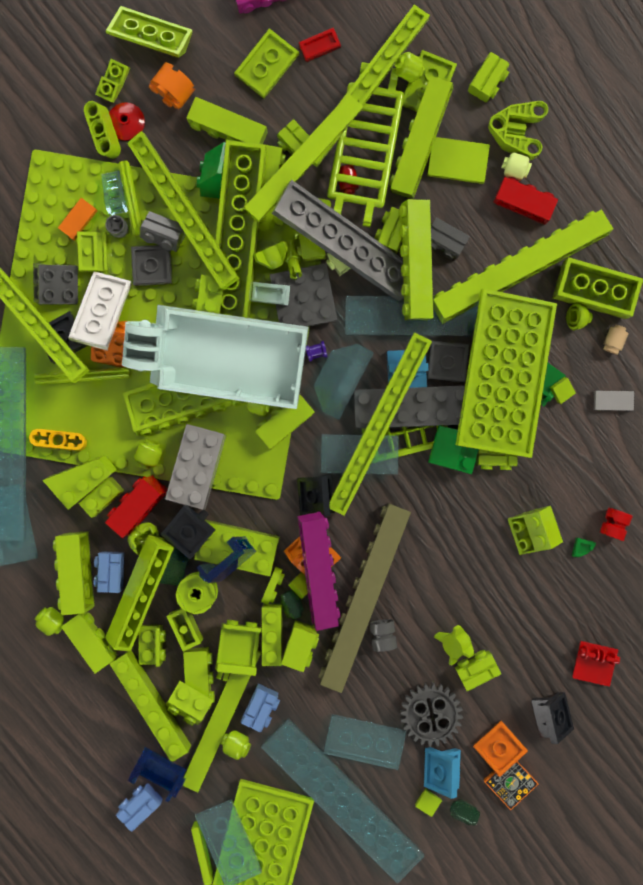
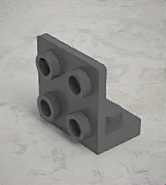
(55, 284)

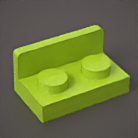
(151, 645)

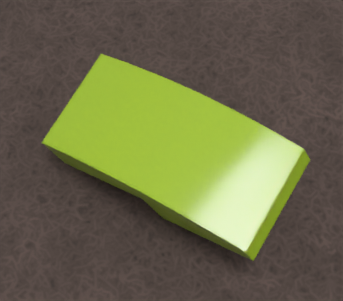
(113, 81)

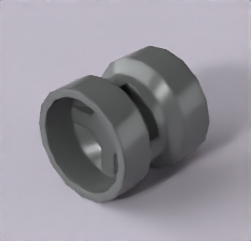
(113, 226)

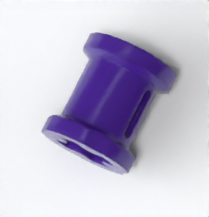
(316, 351)

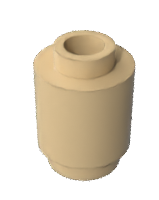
(615, 339)

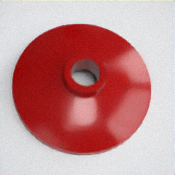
(135, 123)

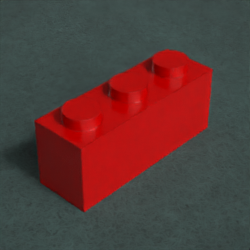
(525, 200)

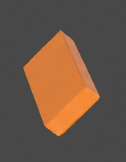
(77, 218)

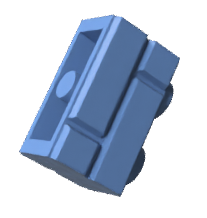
(109, 572)
(260, 707)
(139, 807)

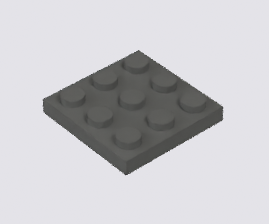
(309, 297)

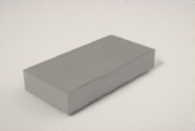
(614, 400)

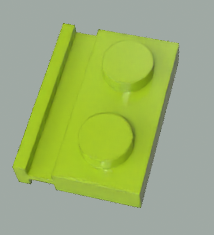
(91, 251)

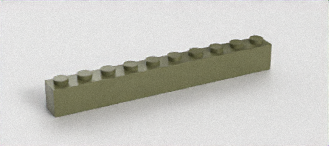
(364, 598)

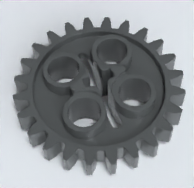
(414, 717)

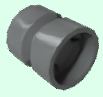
(383, 635)

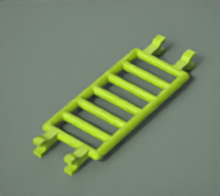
(389, 149)

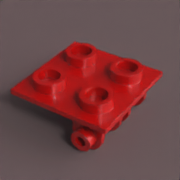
(595, 663)

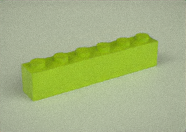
(422, 137)
(416, 260)
(139, 593)
(151, 705)

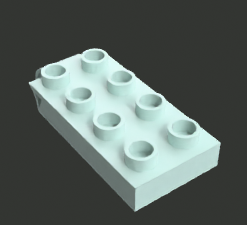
(219, 355)

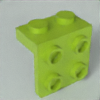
(209, 295)
(188, 704)

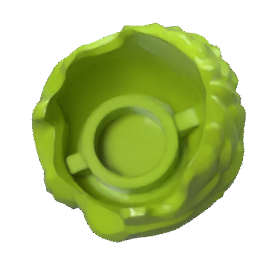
(138, 536)

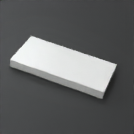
(100, 310)

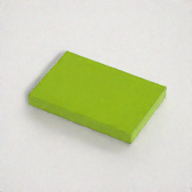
(266, 63)
(433, 66)
(458, 160)

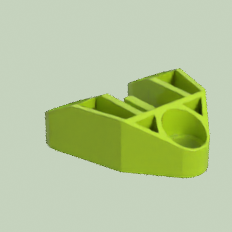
(513, 122)

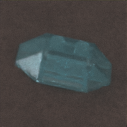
(341, 377)

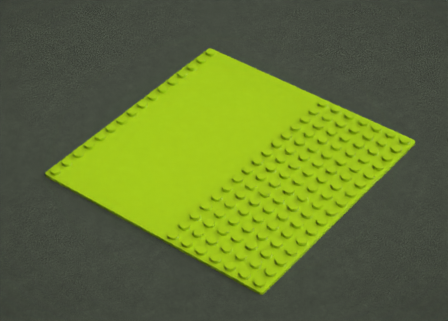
(99, 406)

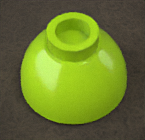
(578, 316)

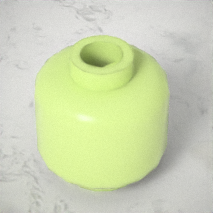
(516, 166)

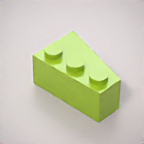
(80, 480)

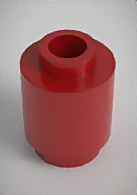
(348, 188)

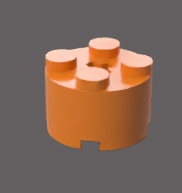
(172, 86)

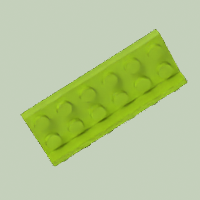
(159, 409)

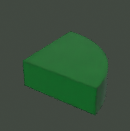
(582, 547)

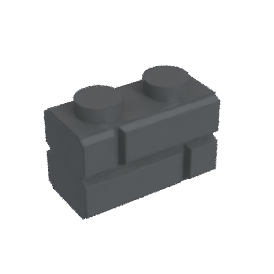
(162, 232)
(447, 239)

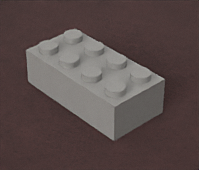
(195, 467)

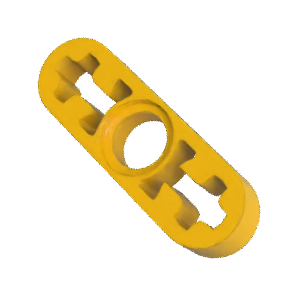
(43, 443)

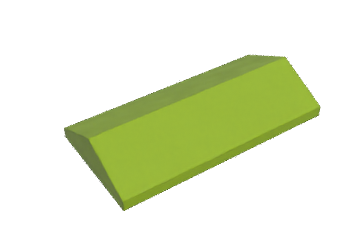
(150, 32)

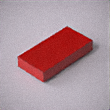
(319, 45)

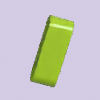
(96, 123)

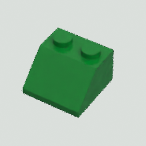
(211, 172)
(448, 454)

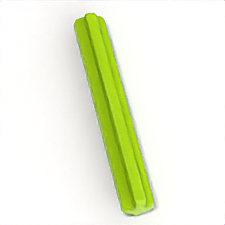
(130, 197)

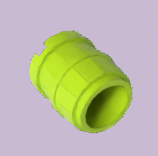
(192, 604)

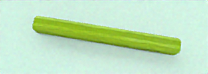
(97, 374)

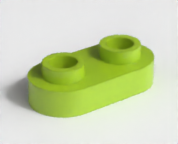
(270, 594)

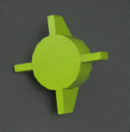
(272, 256)
(456, 644)

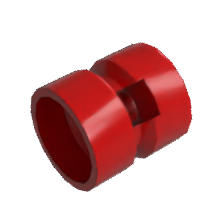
(616, 524)

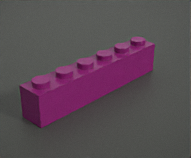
(318, 572)

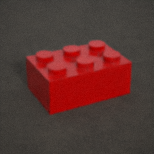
(136, 505)

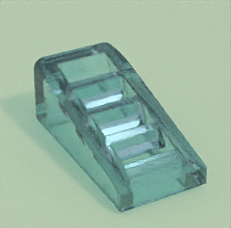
(118, 204)

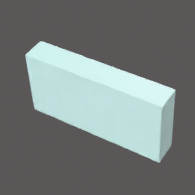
(270, 293)

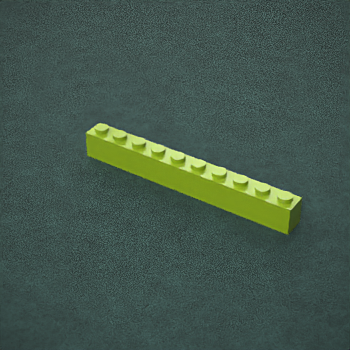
(523, 265)

